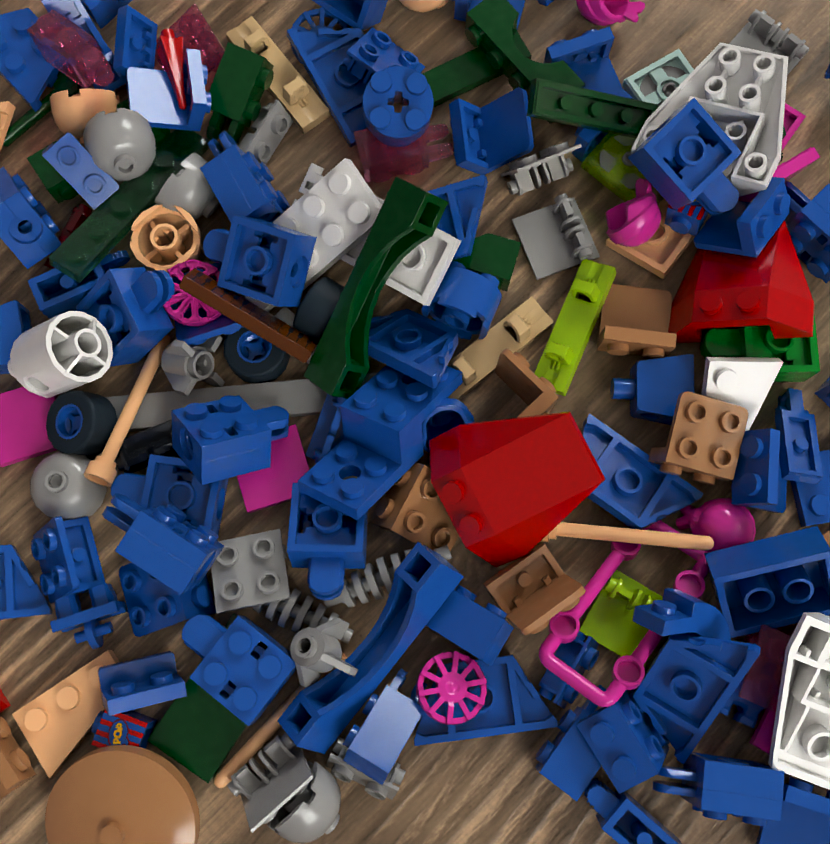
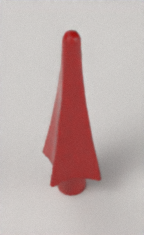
(172, 58)

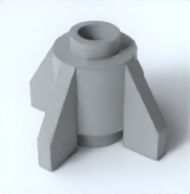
(189, 364)
(319, 651)

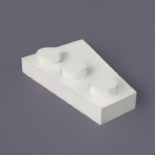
(740, 381)

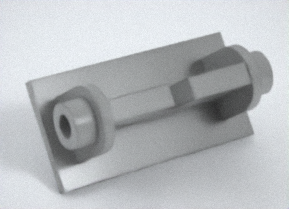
(270, 129)
(347, 773)

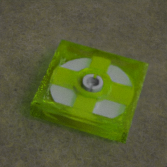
(612, 167)

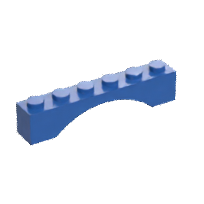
(329, 705)

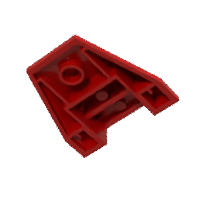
(744, 291)
(511, 480)

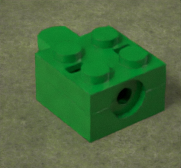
(798, 354)

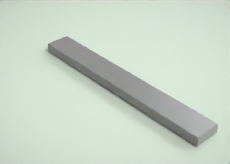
(296, 396)

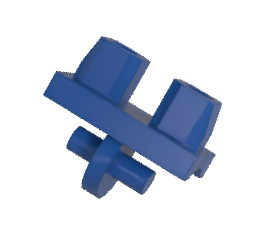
(71, 616)

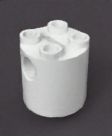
(61, 354)

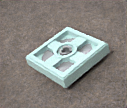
(658, 79)

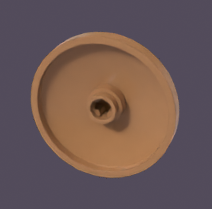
(122, 799)

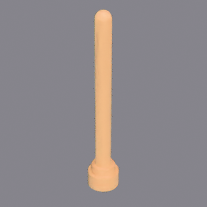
(102, 469)
(628, 535)
(258, 740)

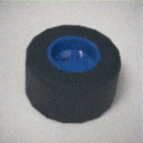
(317, 308)
(241, 354)
(80, 423)

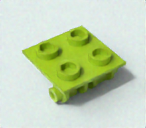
(613, 613)

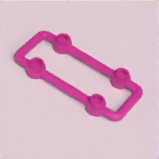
(628, 669)

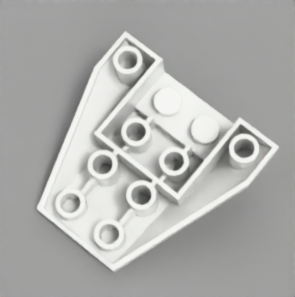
(746, 99)

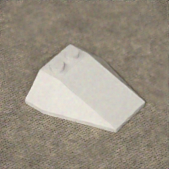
(803, 707)

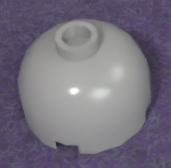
(120, 143)
(189, 190)
(62, 489)
(311, 812)

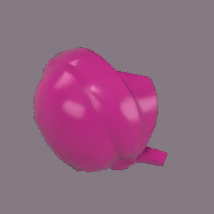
(609, 11)
(634, 220)
(720, 520)

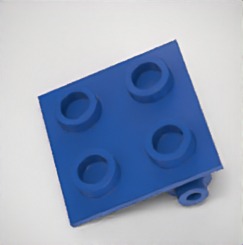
(376, 52)

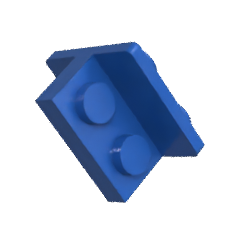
(67, 557)

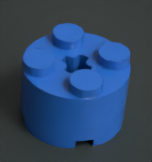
(401, 86)
(465, 301)

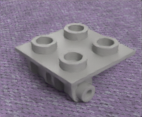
(766, 36)
(551, 167)
(555, 237)
(250, 572)
(270, 788)

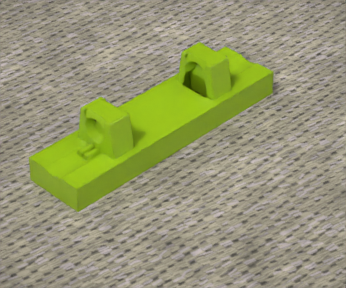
(575, 324)

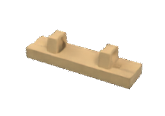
(287, 83)
(481, 356)

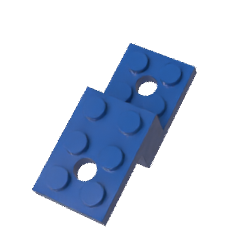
(379, 440)

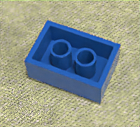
(771, 580)

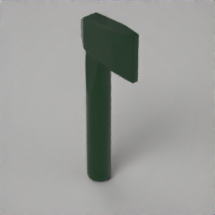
(31, 117)

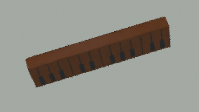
(248, 315)

